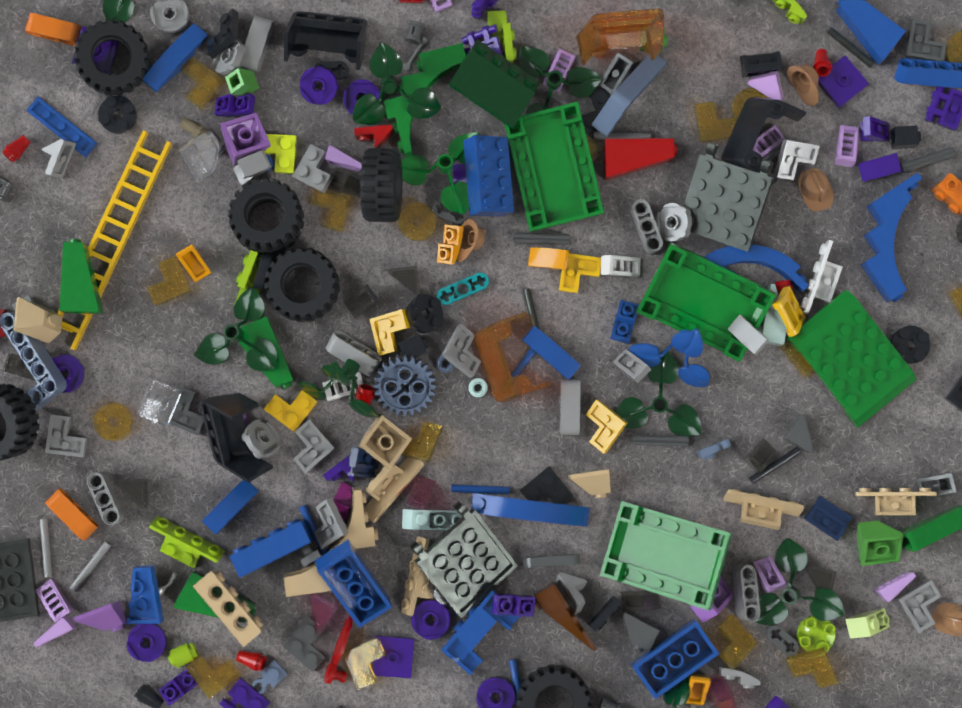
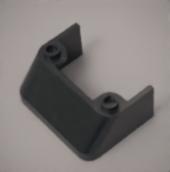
(325, 33)
(748, 127)
(225, 428)

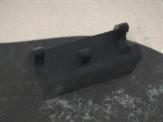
(760, 64)

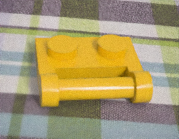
(789, 311)

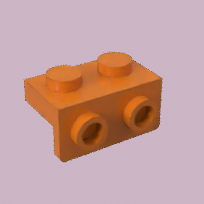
(950, 192)

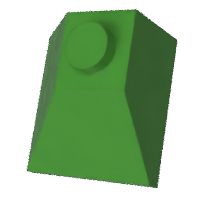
(878, 543)

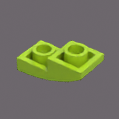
(795, 12)

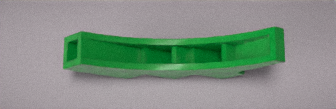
(434, 66)

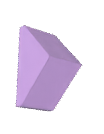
(768, 84)
(768, 574)

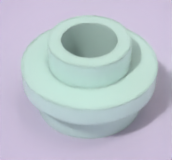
(473, 392)

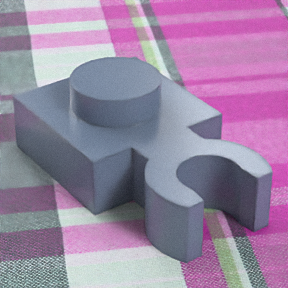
(709, 452)
(271, 675)

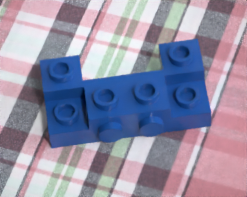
(471, 631)

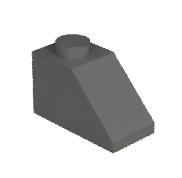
(618, 71)
(639, 632)

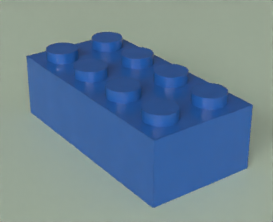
(488, 176)
(271, 548)
(353, 583)
(674, 658)

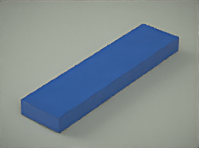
(61, 126)

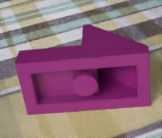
(343, 500)

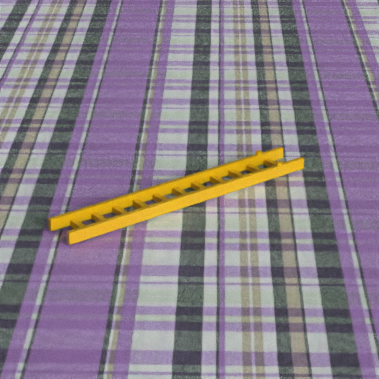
(128, 228)

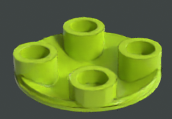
(815, 634)

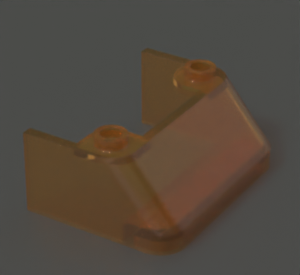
(620, 31)
(497, 371)

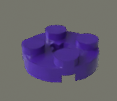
(308, 84)
(355, 90)
(75, 370)
(422, 627)
(146, 653)
(497, 685)

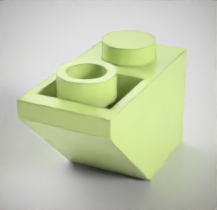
(867, 623)

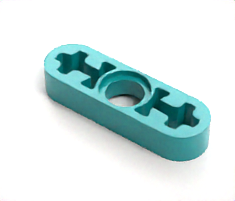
(464, 281)

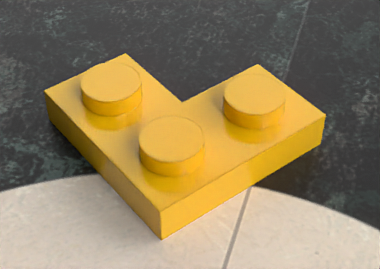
(577, 266)
(384, 328)
(294, 414)
(610, 425)

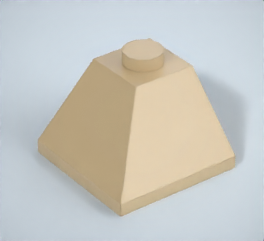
(36, 321)
(385, 441)
(593, 482)

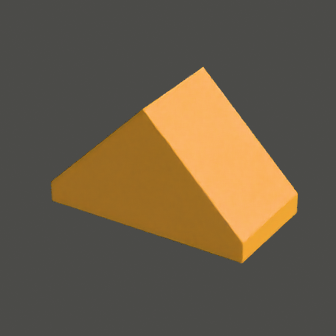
(193, 262)
(698, 688)

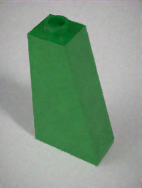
(78, 282)
(263, 329)
(932, 529)
(192, 601)

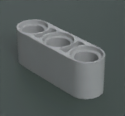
(256, 43)
(646, 217)
(346, 348)
(569, 407)
(97, 493)
(742, 583)

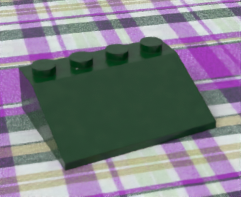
(494, 83)

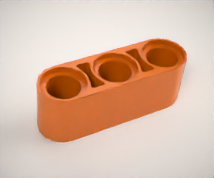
(53, 29)
(71, 514)

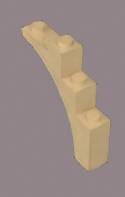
(360, 535)

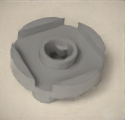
(170, 25)
(229, 58)
(683, 222)
(252, 438)

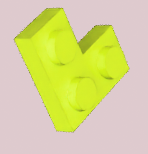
(285, 149)

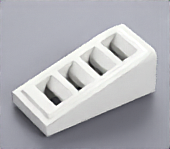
(609, 262)
(330, 397)

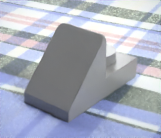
(61, 154)
(251, 167)
(632, 366)
(570, 589)

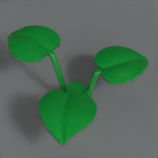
(452, 197)

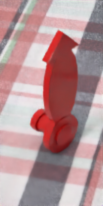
(331, 672)

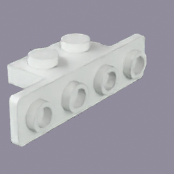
(824, 279)

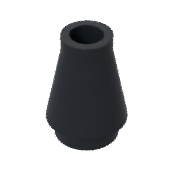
(148, 696)

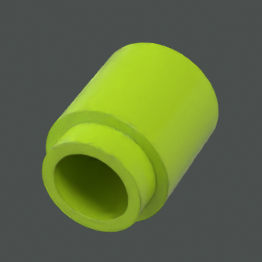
(183, 655)

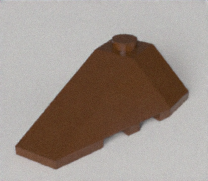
(557, 608)

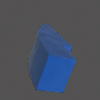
(551, 352)
(230, 506)

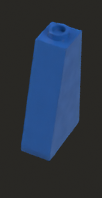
(870, 27)

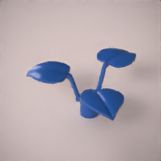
(685, 342)

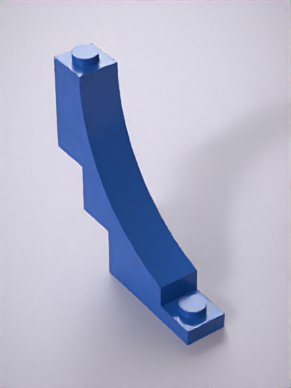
(882, 266)

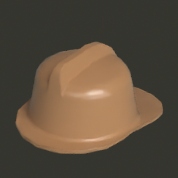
(805, 82)
(815, 189)
(472, 239)
(948, 618)

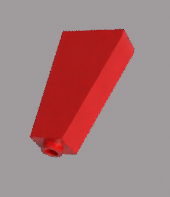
(633, 155)

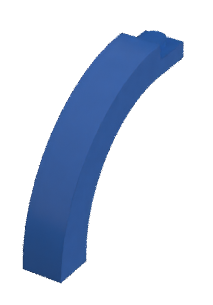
(762, 256)
(530, 510)

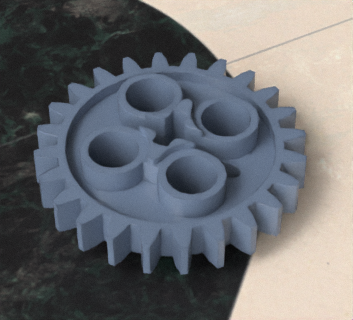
(392, 374)

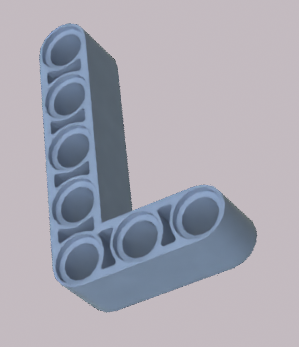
(628, 93)
(35, 363)

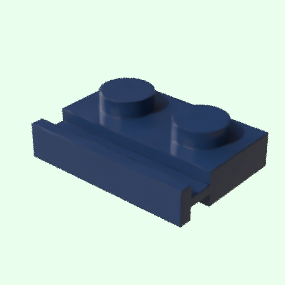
(362, 463)
(828, 518)

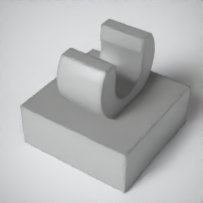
(310, 555)

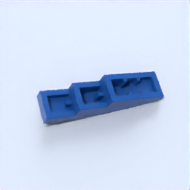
(174, 57)

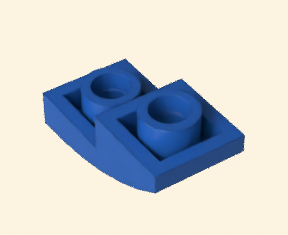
(624, 321)

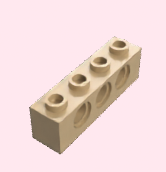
(218, 605)

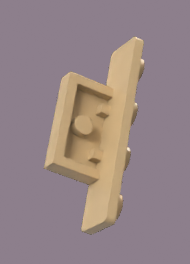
(389, 485)
(895, 502)
(762, 510)
(416, 583)

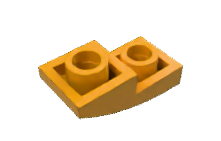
(451, 245)
(548, 258)

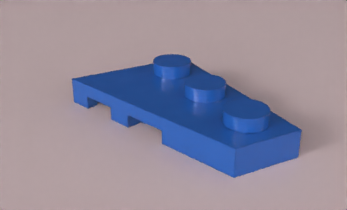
(145, 599)

